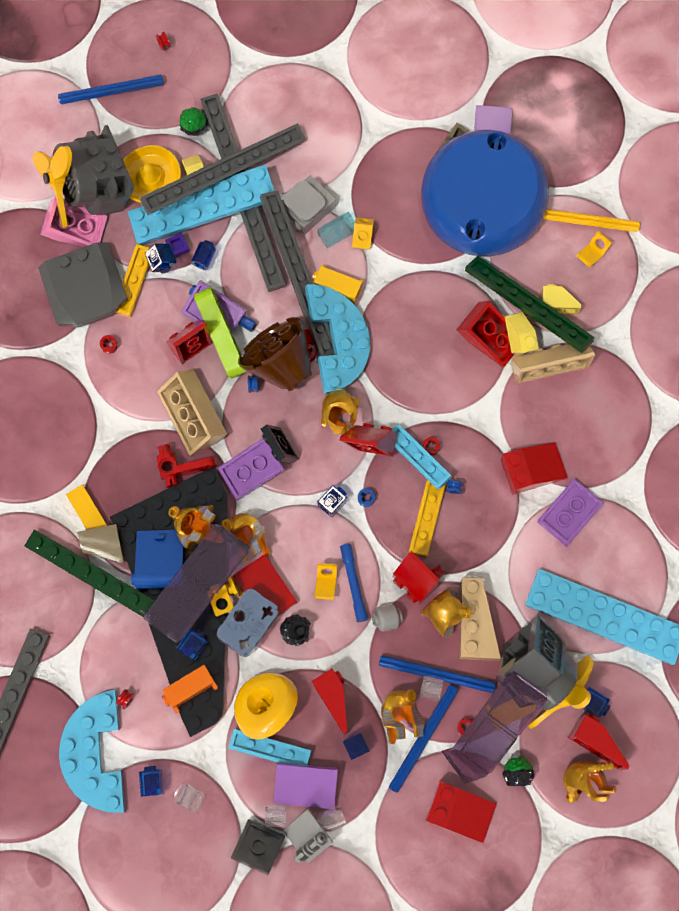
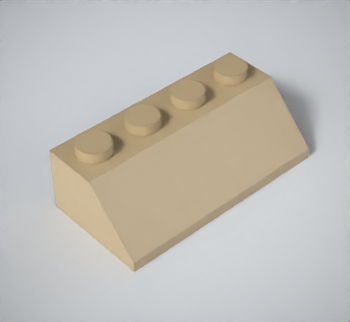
(549, 362)
(191, 412)

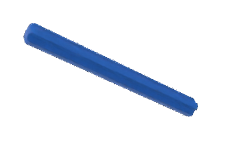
(110, 89)
(447, 676)
(421, 742)

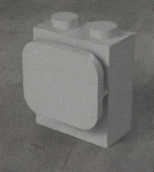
(307, 204)

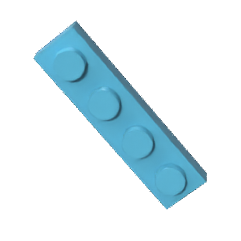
(420, 458)
(269, 749)

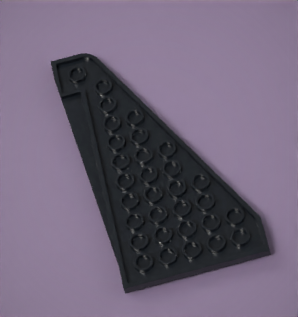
(152, 514)

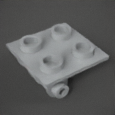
(307, 837)

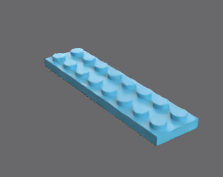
(210, 204)
(604, 616)

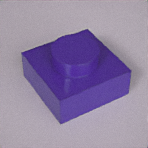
(178, 245)

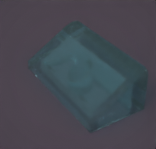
(336, 229)

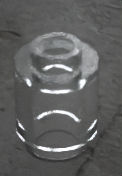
(331, 819)

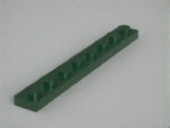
(530, 304)
(89, 573)

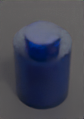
(203, 255)

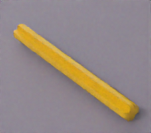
(592, 220)

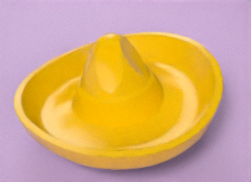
(151, 169)
(265, 704)

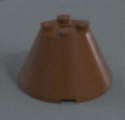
(279, 354)

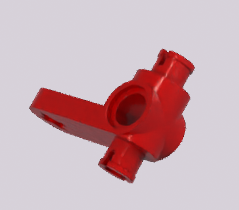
(167, 457)

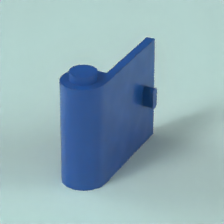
(157, 558)

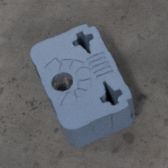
(252, 626)

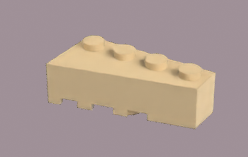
(477, 633)

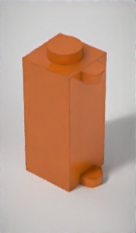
(188, 687)

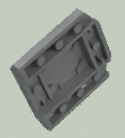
(83, 285)

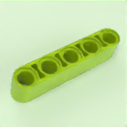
(219, 331)

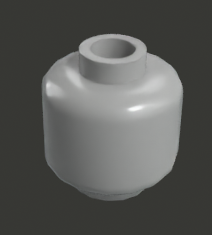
(387, 618)

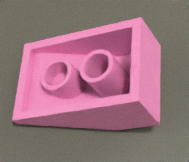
(81, 227)

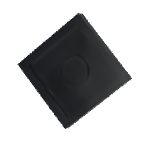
(279, 443)
(258, 847)

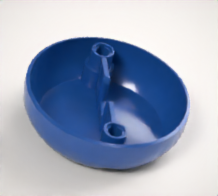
(485, 192)

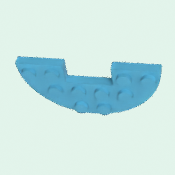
(348, 336)
(82, 754)

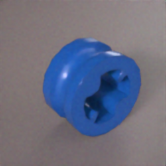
(252, 384)
(454, 487)
(367, 503)

